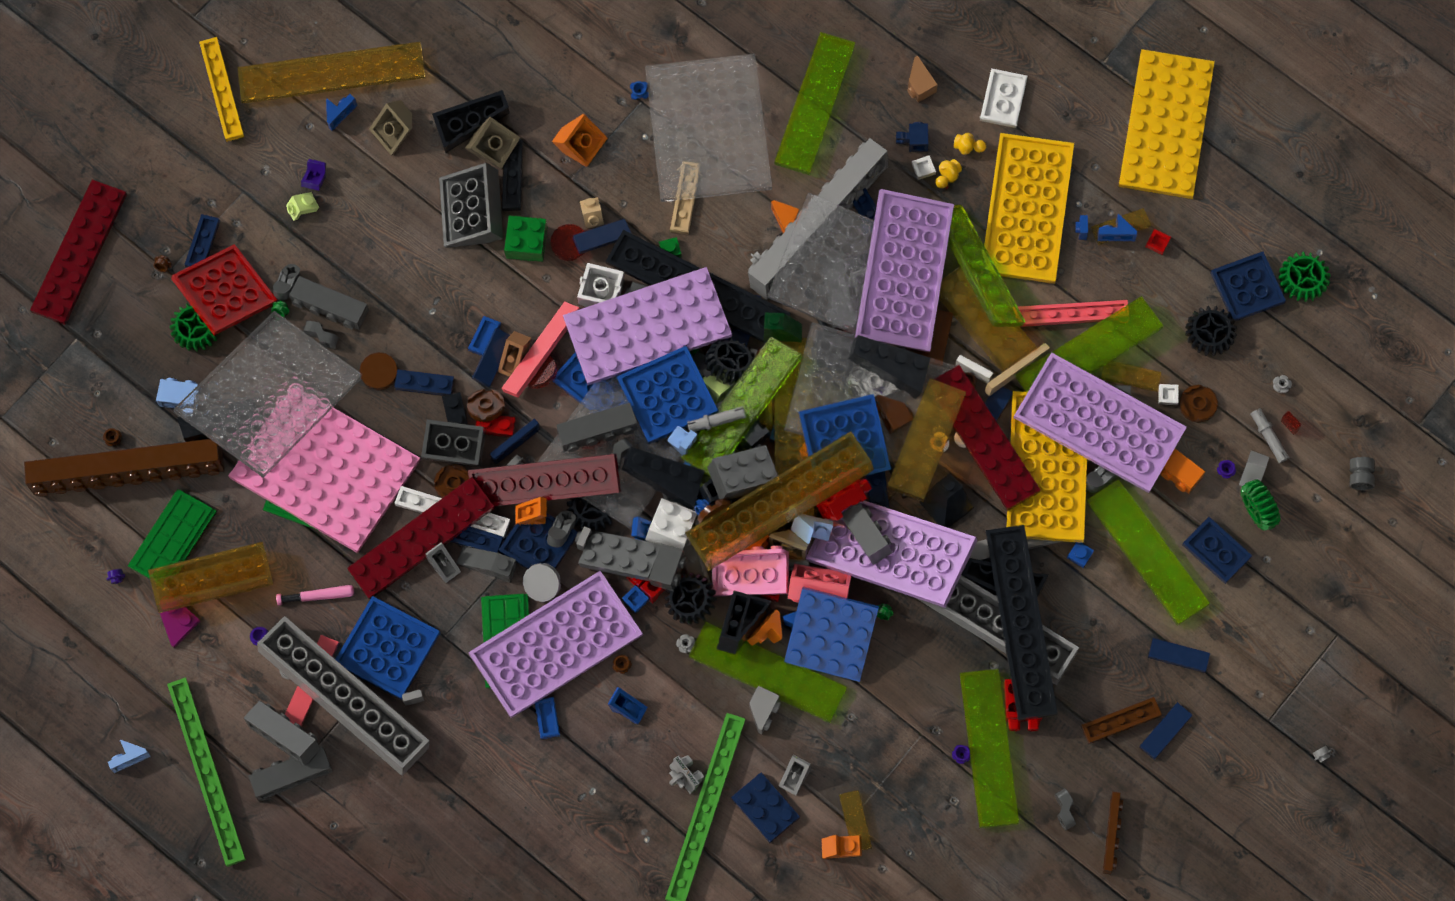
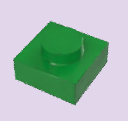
(671, 246)

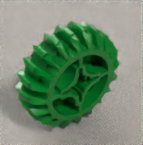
(1316, 286)
(193, 340)
(1260, 504)

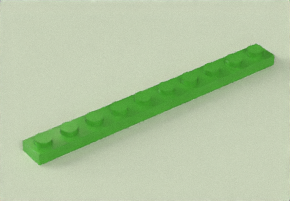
(206, 772)
(705, 808)

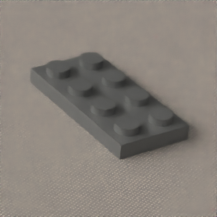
(619, 555)

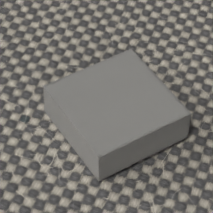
(412, 697)

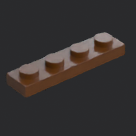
(1121, 720)
(1112, 842)

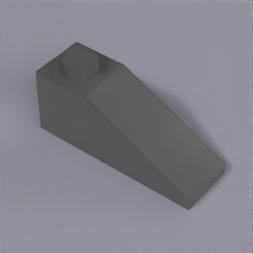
(488, 563)

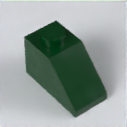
(782, 328)

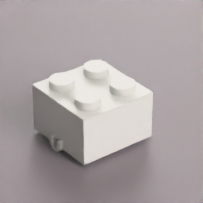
(599, 285)
(670, 524)

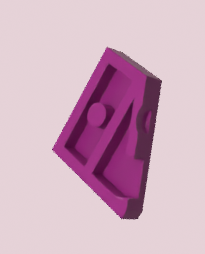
(178, 624)

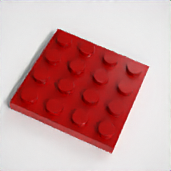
(224, 289)

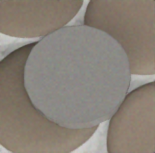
(541, 582)

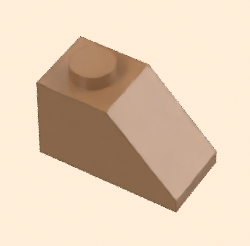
(920, 82)
(513, 353)

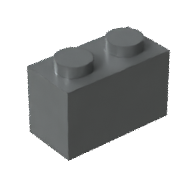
(668, 567)

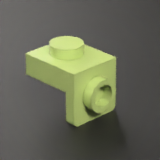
(301, 204)

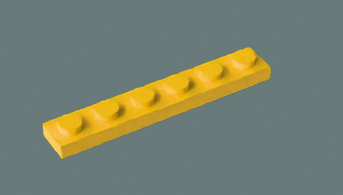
(221, 89)

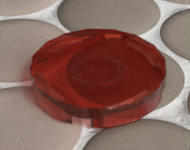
(563, 244)
(545, 374)

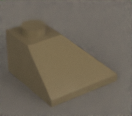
(392, 125)
(492, 142)
(791, 542)

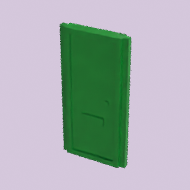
(173, 534)
(502, 612)

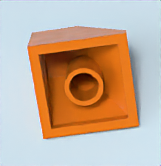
(580, 140)

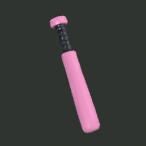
(321, 594)

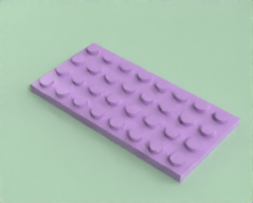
(904, 270)
(646, 325)
(1100, 422)
(923, 561)
(555, 644)

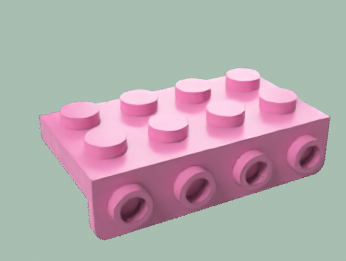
(753, 572)

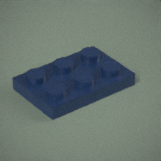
(1217, 550)
(765, 807)

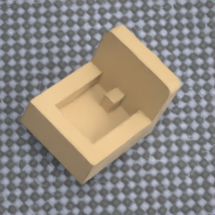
(591, 212)

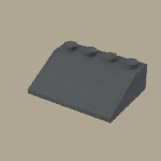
(471, 206)

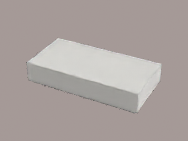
(978, 371)

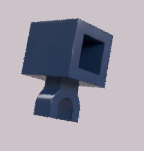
(916, 137)

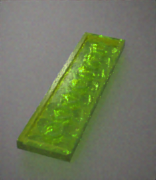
(814, 103)
(982, 272)
(1102, 341)
(752, 392)
(1148, 552)
(768, 670)
(989, 748)

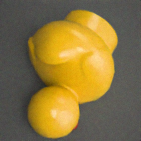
(966, 143)
(949, 171)

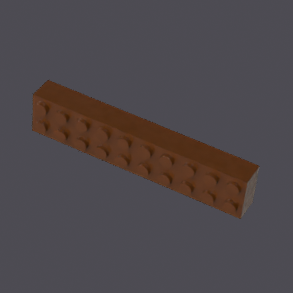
(124, 467)

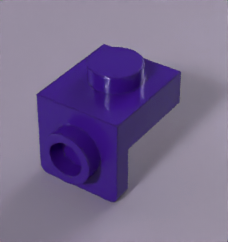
(314, 175)

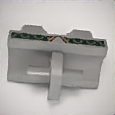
(682, 775)

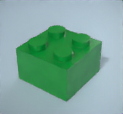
(525, 238)

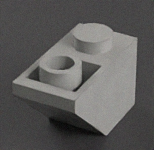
(762, 707)

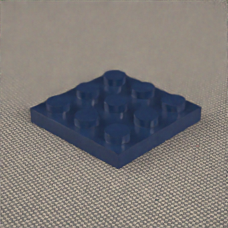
(1248, 286)
(530, 545)

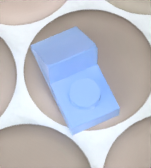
(682, 440)
(810, 526)
(133, 755)

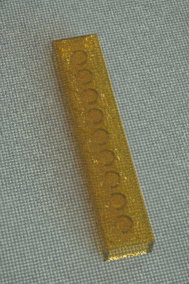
(779, 501)

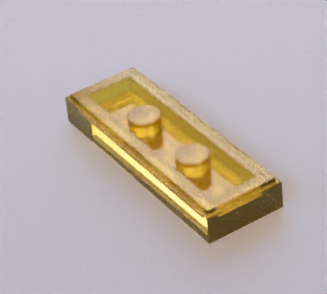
(1137, 219)
(1131, 375)
(855, 817)

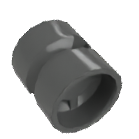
(1362, 473)

